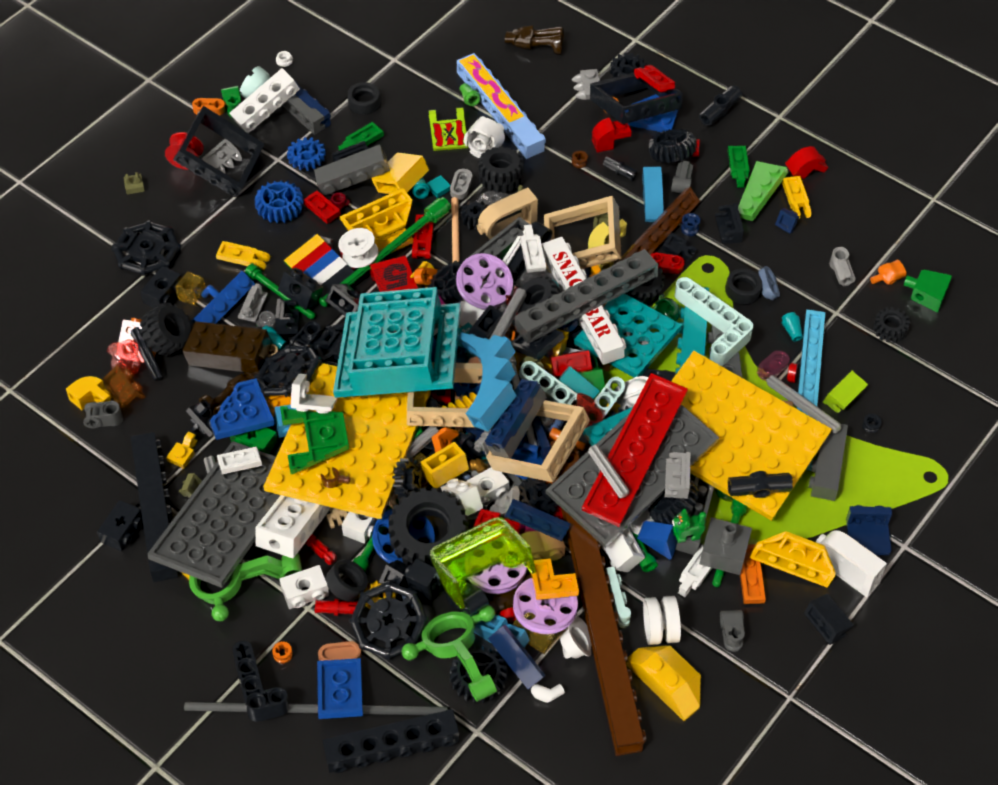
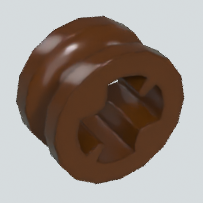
(579, 155)

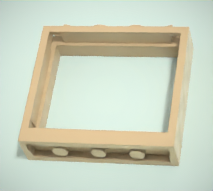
(598, 254)
(445, 416)
(576, 423)

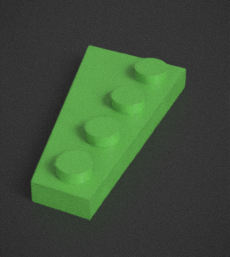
(760, 187)

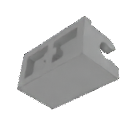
(677, 475)

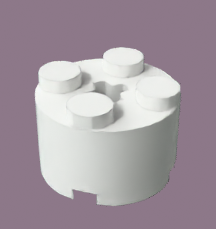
(484, 135)

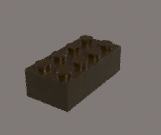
(227, 347)

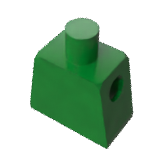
(928, 288)

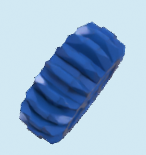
(279, 206)

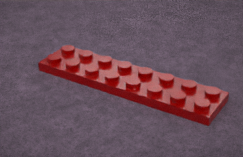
(636, 448)

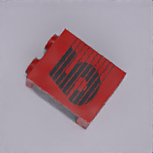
(393, 275)

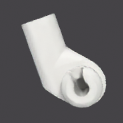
(546, 694)

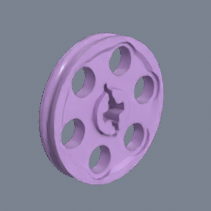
(476, 279)
(501, 573)
(543, 612)

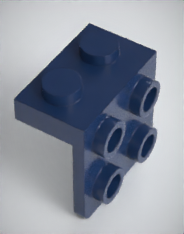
(870, 527)

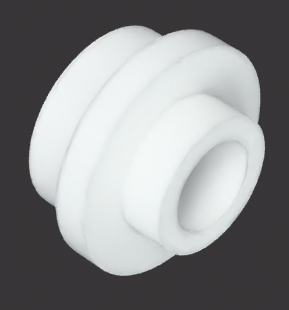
(284, 59)

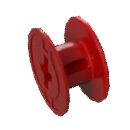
(194, 147)

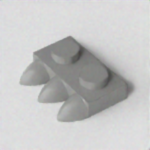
(584, 80)
(222, 155)
(503, 503)

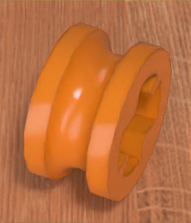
(288, 652)

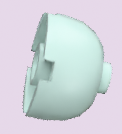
(253, 82)

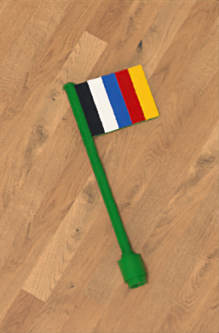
(328, 268)

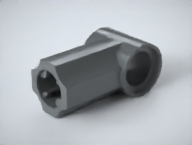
(683, 177)

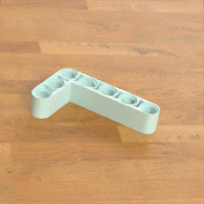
(735, 326)
(570, 396)

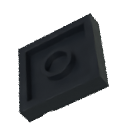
(540, 347)

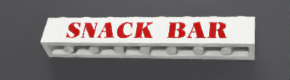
(596, 323)

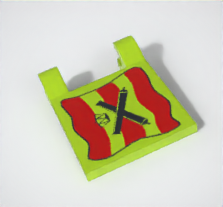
(448, 133)

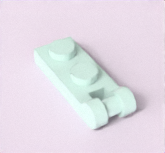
(619, 598)

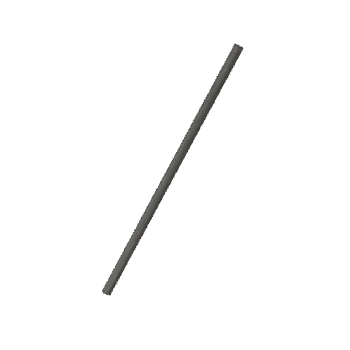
(313, 708)

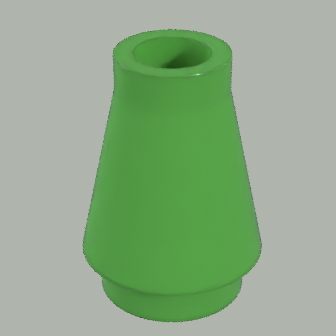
(470, 95)

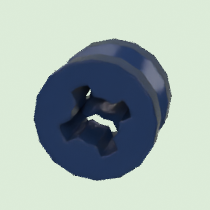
(690, 224)

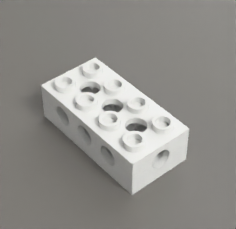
(288, 525)

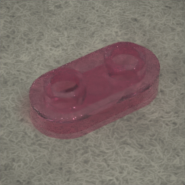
(771, 366)

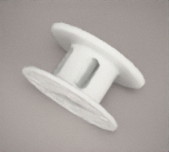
(358, 247)

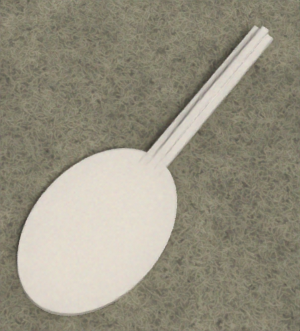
(470, 313)

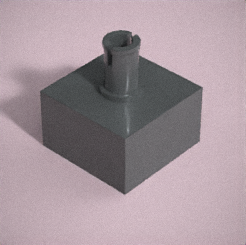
(725, 546)

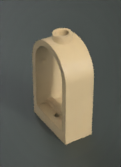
(521, 200)

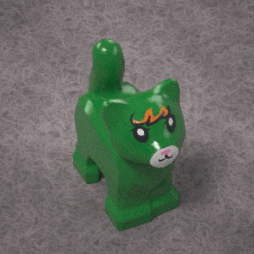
(688, 525)

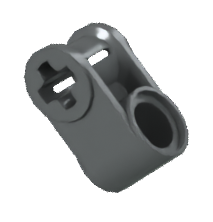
(103, 414)
(732, 629)

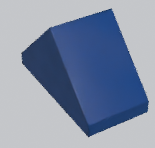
(658, 537)

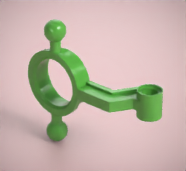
(259, 566)
(480, 686)

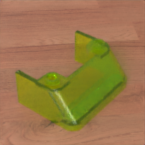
(477, 550)

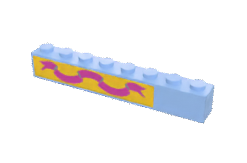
(501, 106)

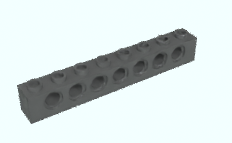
(586, 296)

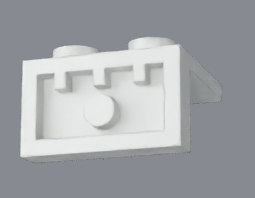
(304, 401)

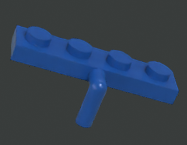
(224, 300)

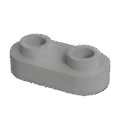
(461, 184)

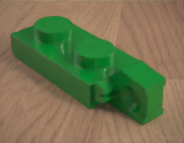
(368, 133)
(738, 164)

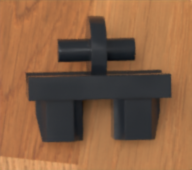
(201, 418)
(465, 442)

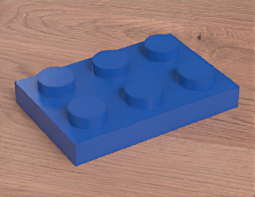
(339, 688)

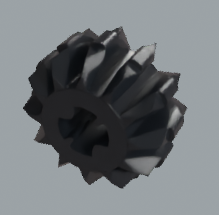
(471, 212)

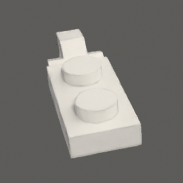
(532, 250)
(693, 574)

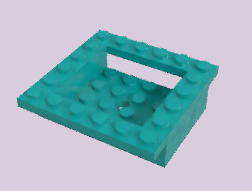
(387, 362)

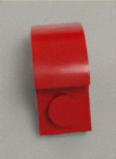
(606, 132)
(805, 161)

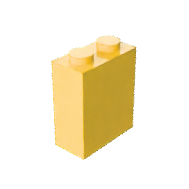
(403, 173)

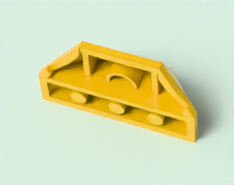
(381, 215)
(796, 556)
(668, 678)

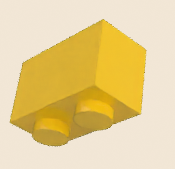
(444, 465)

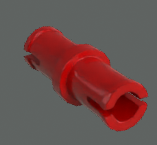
(335, 607)

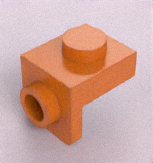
(443, 438)

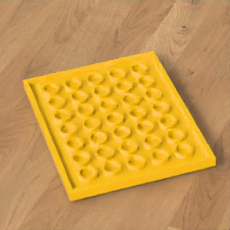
(752, 430)
(376, 441)

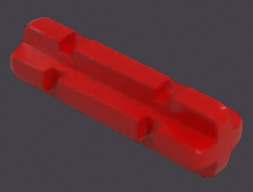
(321, 550)

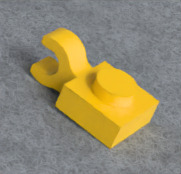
(182, 453)

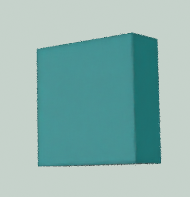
(439, 186)

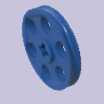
(380, 540)

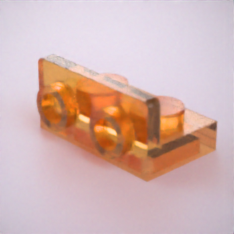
(121, 386)

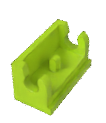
(845, 392)

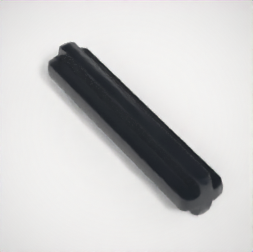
(146, 354)

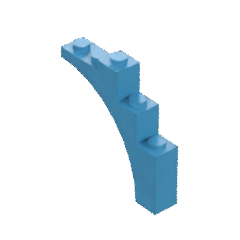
(497, 372)

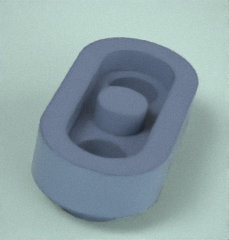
(769, 283)

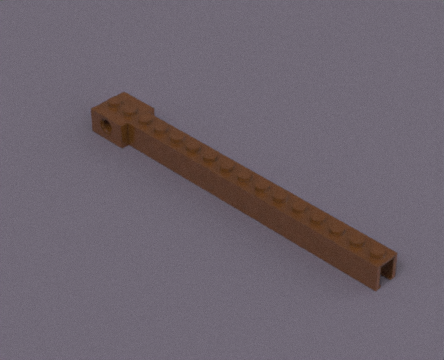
(603, 634)

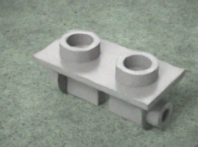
(253, 304)

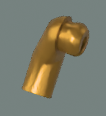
(479, 465)

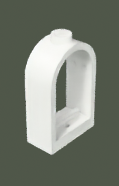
(853, 562)

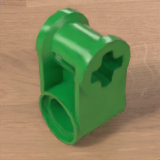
(231, 97)

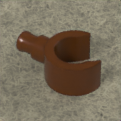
(334, 482)

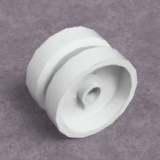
(661, 620)

